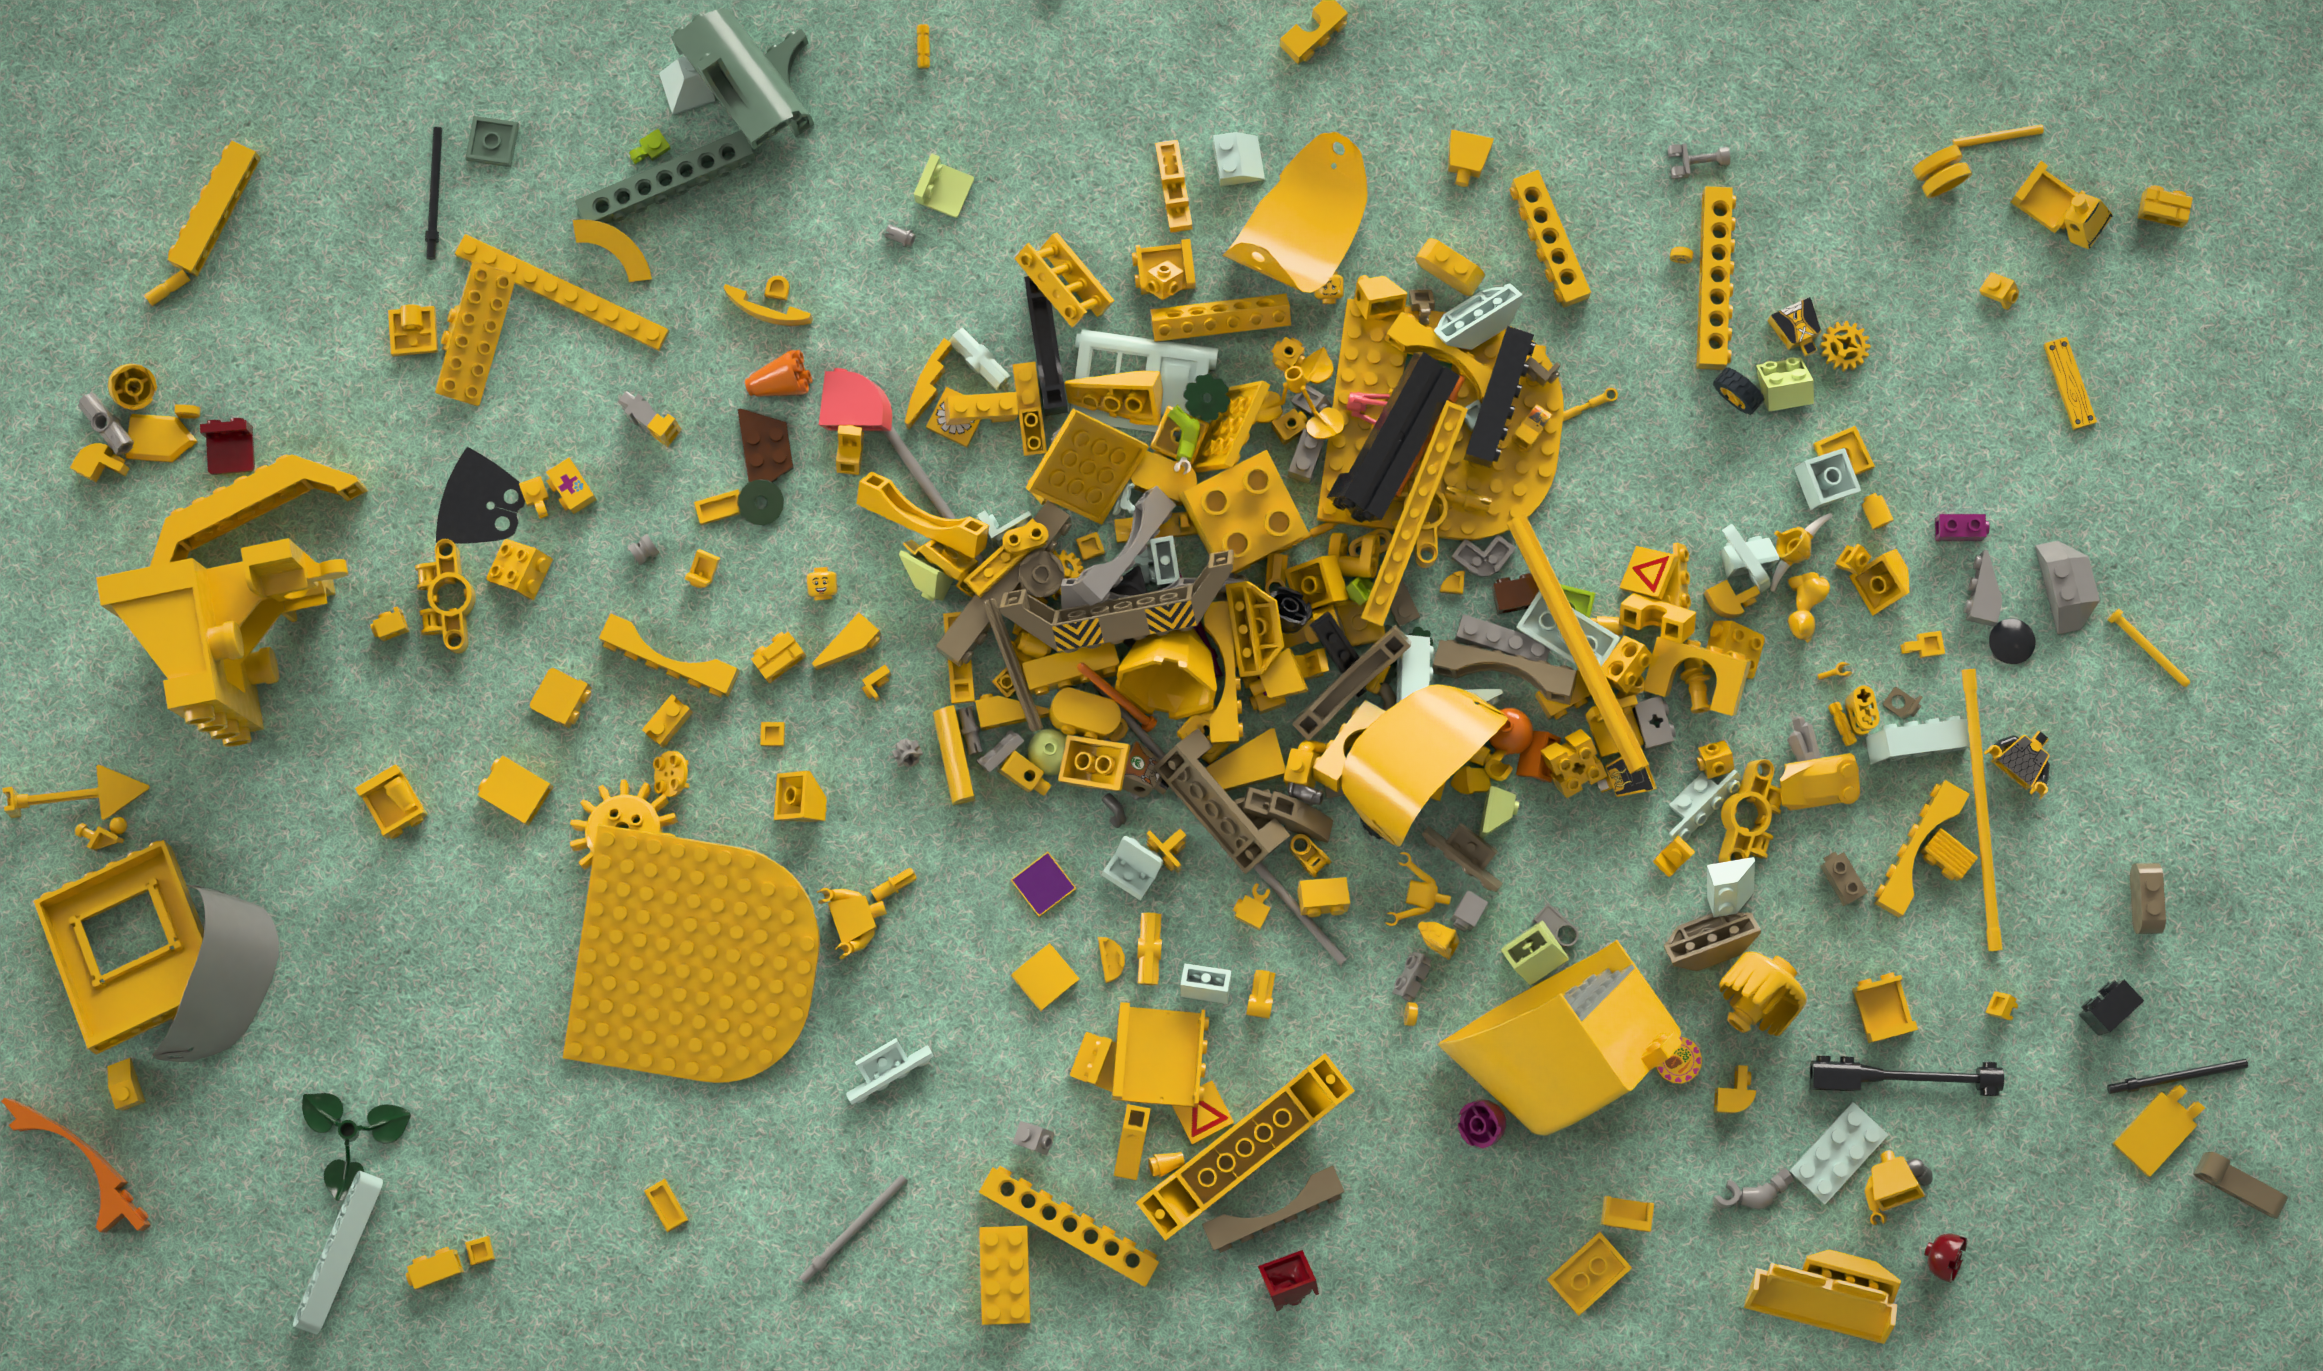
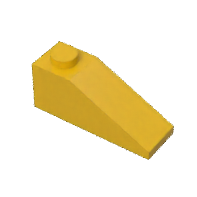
(851, 641)
(1002, 711)

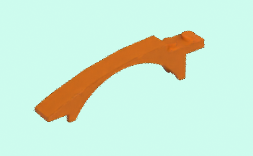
(114, 1202)

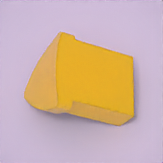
(1471, 780)

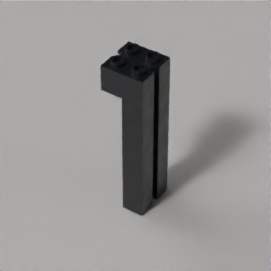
(1394, 440)

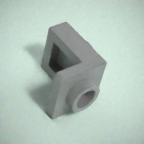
(1033, 1137)

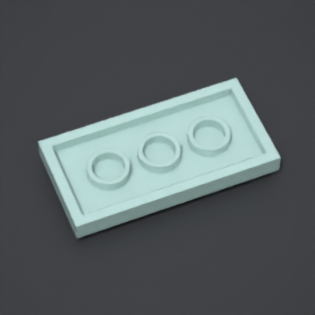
(1838, 1153)

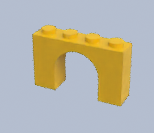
(1729, 670)

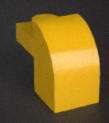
(849, 449)
(94, 458)
(1725, 602)
(1313, 664)
(1737, 1099)

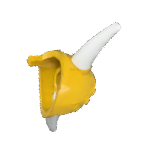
(1795, 546)

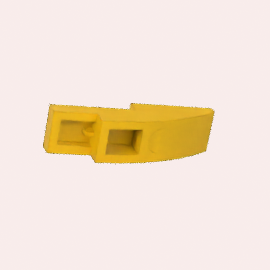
(1029, 408)

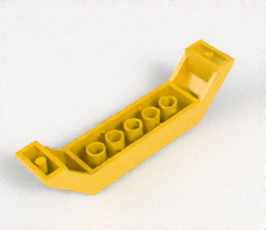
(247, 500)
(1245, 1147)

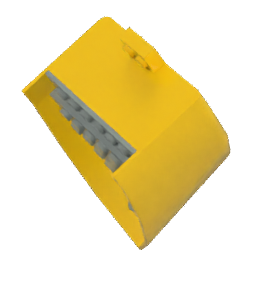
(1568, 1042)

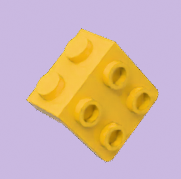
(519, 568)
(1739, 639)
(561, 697)

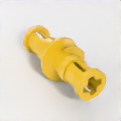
(1697, 687)

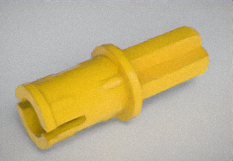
(893, 884)

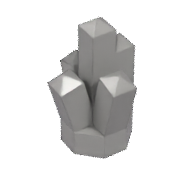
(1803, 740)

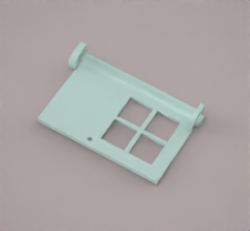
(1175, 362)

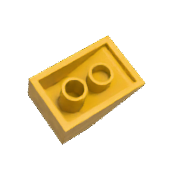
(1094, 763)

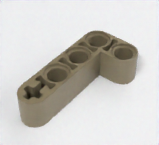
(2219, 1173)

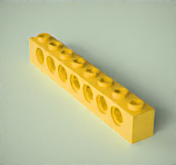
(1712, 199)
(992, 1189)

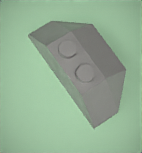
(2068, 585)

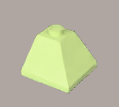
(926, 576)
(1497, 810)

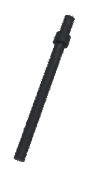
(432, 234)
(2133, 1084)

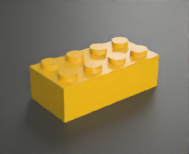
(1005, 1275)

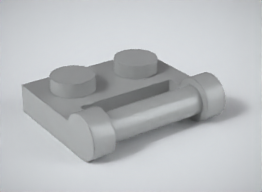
(1000, 751)

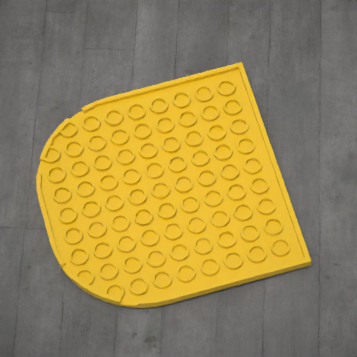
(1514, 482)
(690, 959)

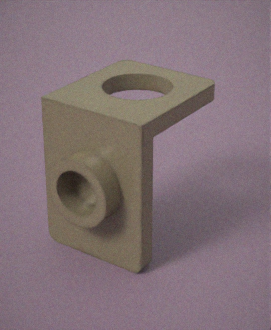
(1911, 705)

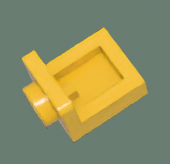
(2000, 289)
(1853, 559)
(702, 569)

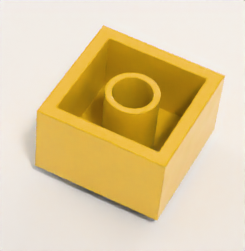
(1318, 581)

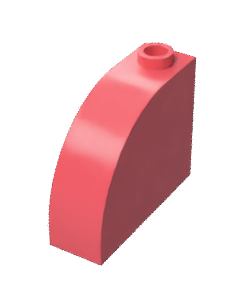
(855, 401)

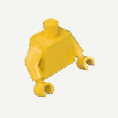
(852, 918)

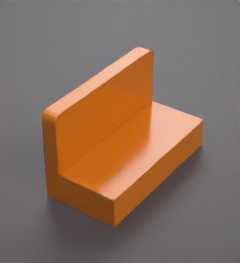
(1531, 760)

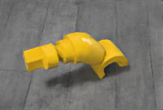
(1492, 762)

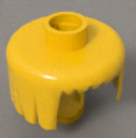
(1762, 991)

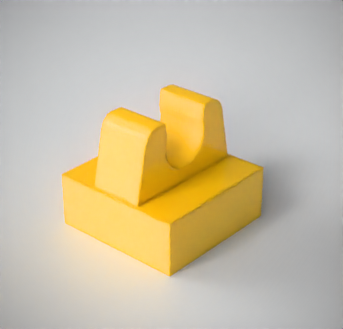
(2001, 1005)

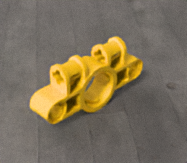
(1427, 537)
(432, 577)
(1767, 800)

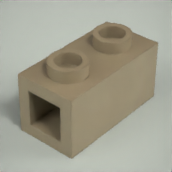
(1843, 878)

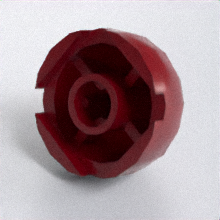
(1945, 1255)

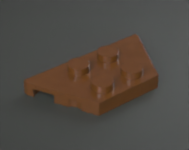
(765, 446)

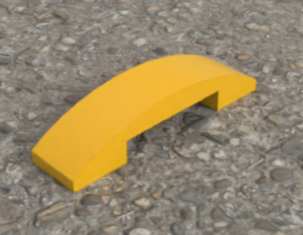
(794, 316)
(960, 677)

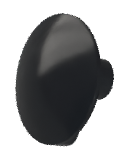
(2012, 641)

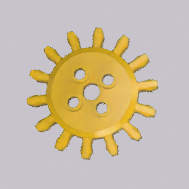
(628, 808)

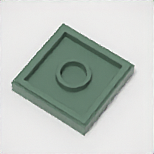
(492, 141)

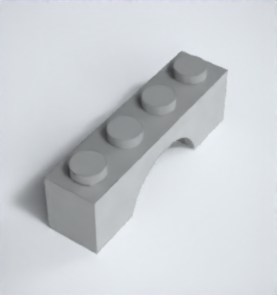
(1495, 637)

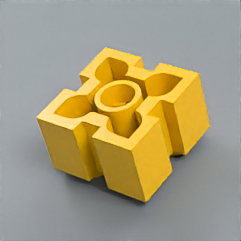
(1573, 763)

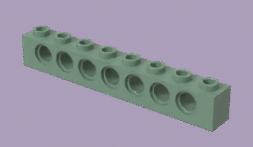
(672, 169)

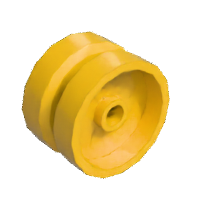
(1942, 171)

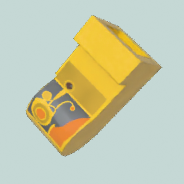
(1531, 427)

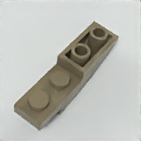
(1290, 812)

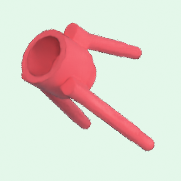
(1358, 402)

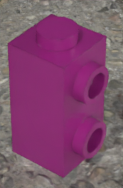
(1961, 527)

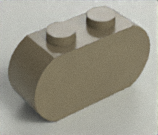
(2147, 898)

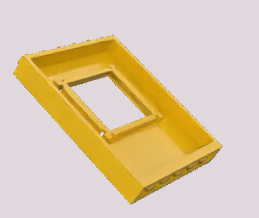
(143, 990)

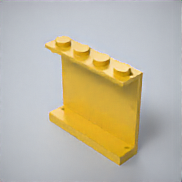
(1159, 1056)

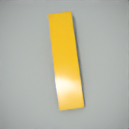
(1173, 186)
(924, 392)

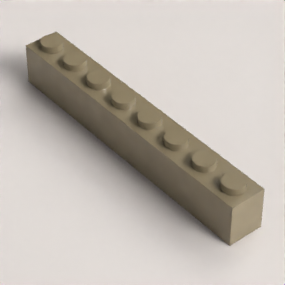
(973, 623)

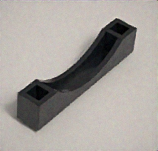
(1046, 350)

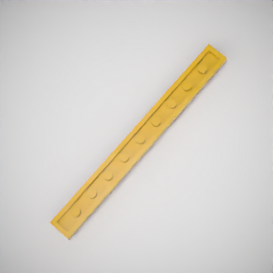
(565, 293)
(1414, 513)

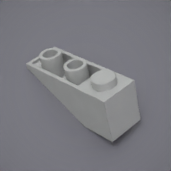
(1985, 596)

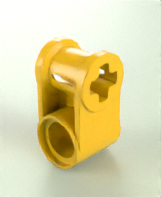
(1309, 856)

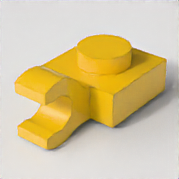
(534, 494)
(1927, 644)

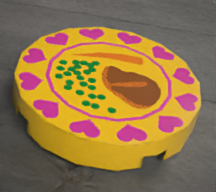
(1683, 1063)

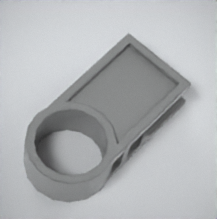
(1554, 922)

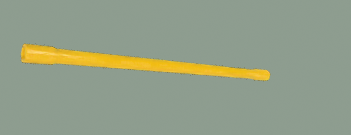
(1993, 930)

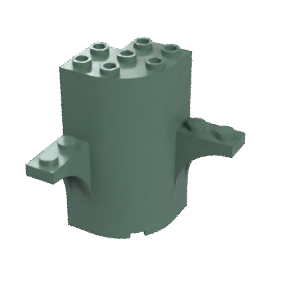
(743, 79)

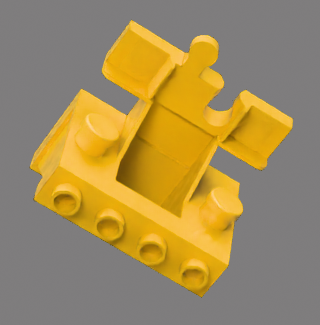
(209, 621)

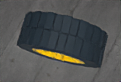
(1738, 391)

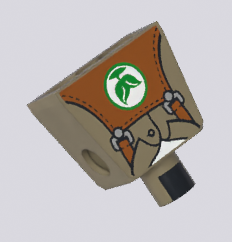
(1140, 775)

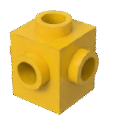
(1164, 280)
(1284, 361)
(1715, 759)

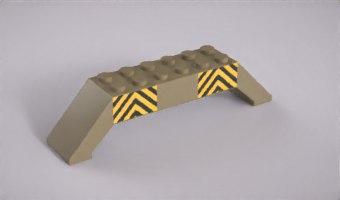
(1121, 617)

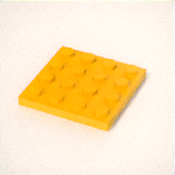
(1231, 429)
(1087, 466)

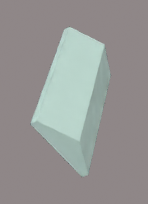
(1540, 626)

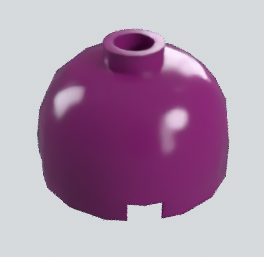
(1482, 1123)

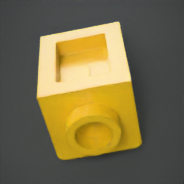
(878, 678)
(1673, 856)

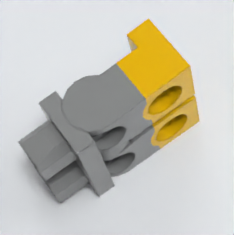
(641, 412)

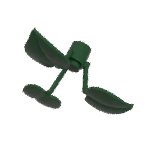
(324, 1110)

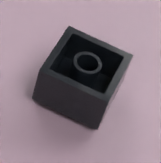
(2111, 1007)

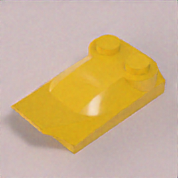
(1820, 782)

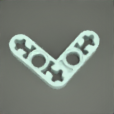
(1756, 572)

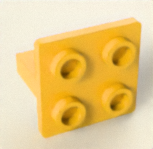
(1174, 844)
(1095, 1061)

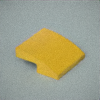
(1045, 977)

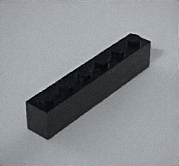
(1499, 396)

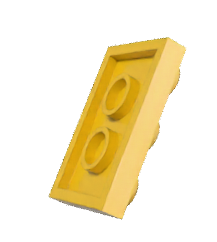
(1589, 1273)

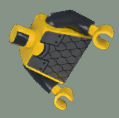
(2023, 760)

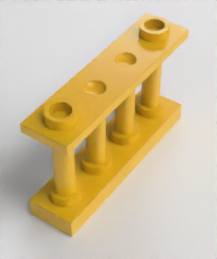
(1075, 273)

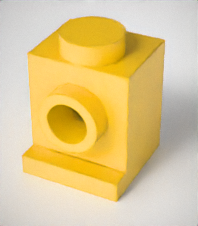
(1285, 432)
(389, 625)

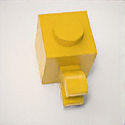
(1252, 910)

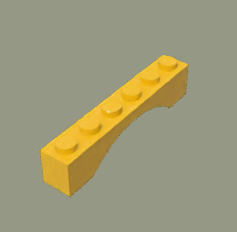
(1412, 336)
(883, 498)
(712, 674)
(1224, 721)
(1898, 889)

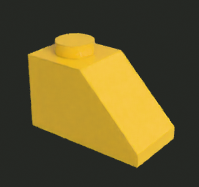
(124, 1085)

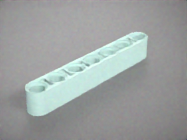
(337, 1252)

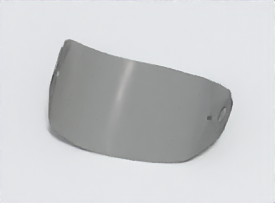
(227, 979)

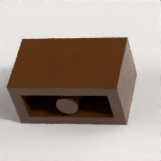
(1514, 594)

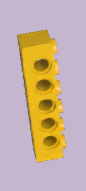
(1534, 185)
(1220, 317)

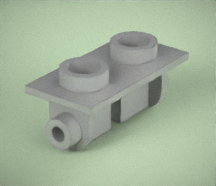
(1415, 966)

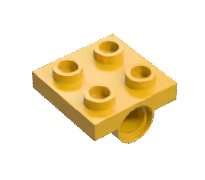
(413, 330)

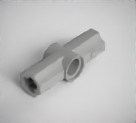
(98, 416)

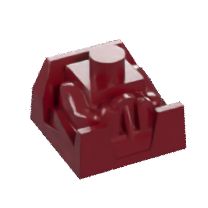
(1288, 1279)

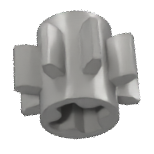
(907, 752)

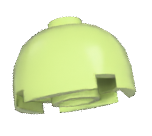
(1047, 750)

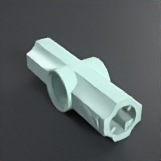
(979, 359)

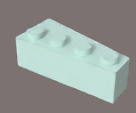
(1919, 740)

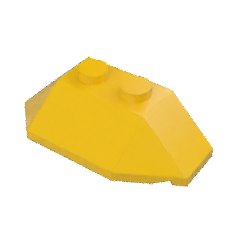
(1254, 627)
(1853, 1270)

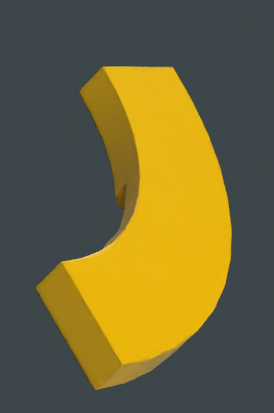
(617, 243)

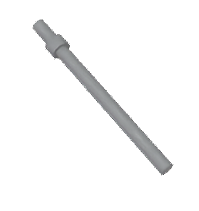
(820, 1262)

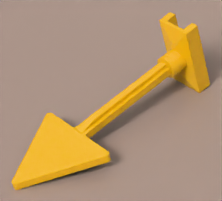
(113, 793)

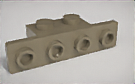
(1468, 851)

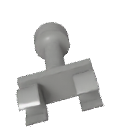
(1677, 150)

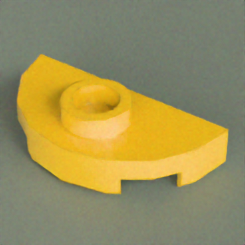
(1112, 958)

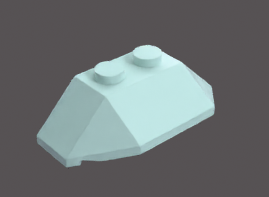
(1479, 317)

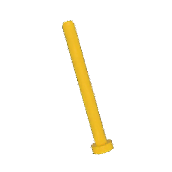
(2148, 647)

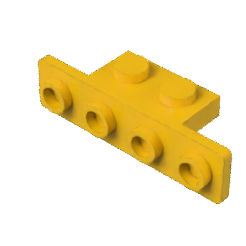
(1677, 588)

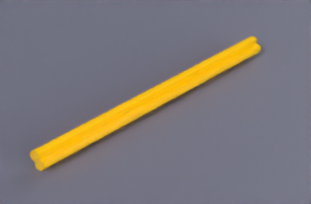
(1577, 644)

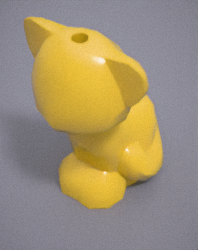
(1810, 591)

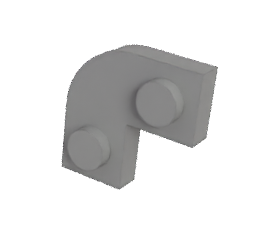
(1485, 562)

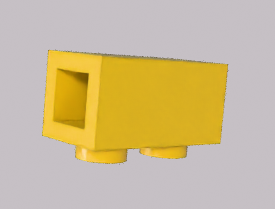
(434, 1269)

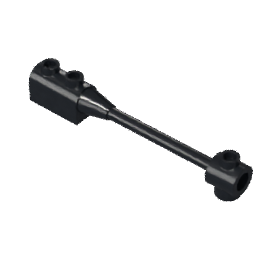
(1848, 1076)

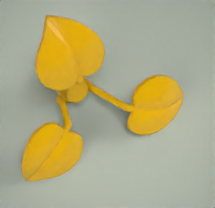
(1315, 369)

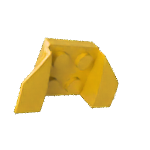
(950, 560)

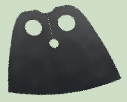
(463, 507)

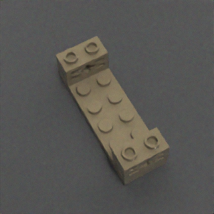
(1214, 807)

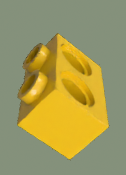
(1626, 664)

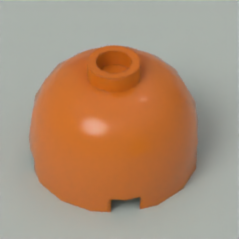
(1515, 734)

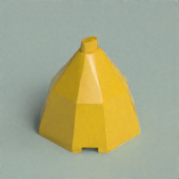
(1169, 675)

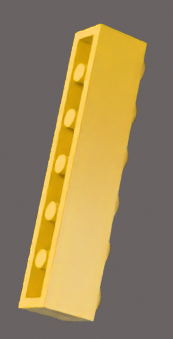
(213, 208)

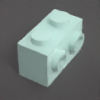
(1165, 560)
(1206, 983)

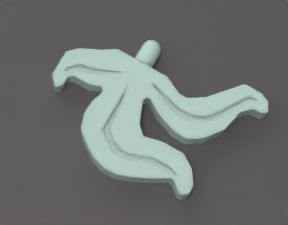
(1123, 500)

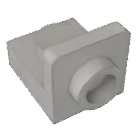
(1318, 399)

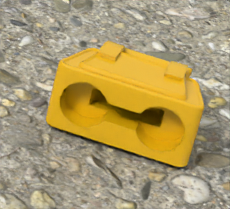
(1439, 938)

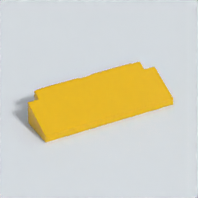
(1822, 1302)

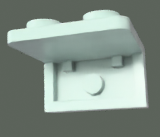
(1133, 867)

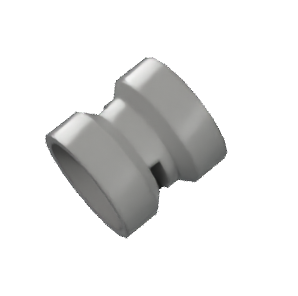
(643, 549)

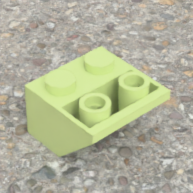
(1785, 384)
(1534, 953)

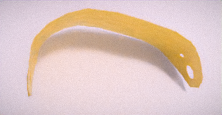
(1307, 217)
(1413, 754)

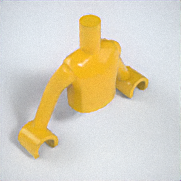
(1419, 893)

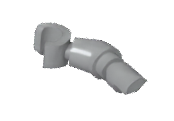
(1756, 1197)

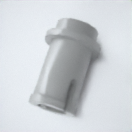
(900, 235)

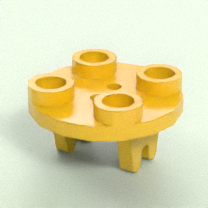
(670, 773)

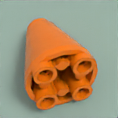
(781, 377)

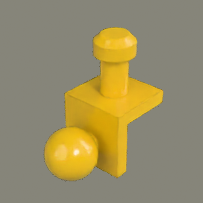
(102, 837)

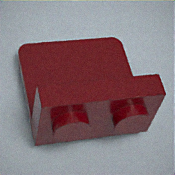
(229, 446)

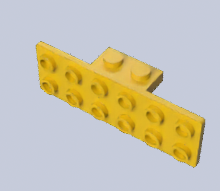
(474, 333)

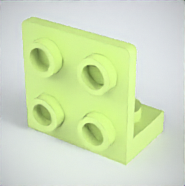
(943, 187)

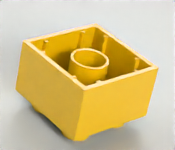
(1244, 511)

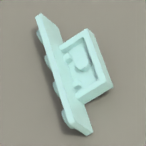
(1700, 801)
(884, 1066)

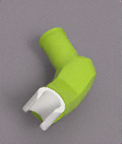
(1190, 432)

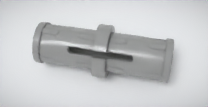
(970, 730)

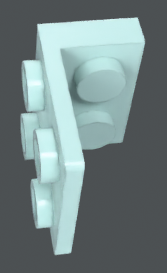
(995, 533)

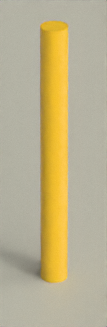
(1998, 136)

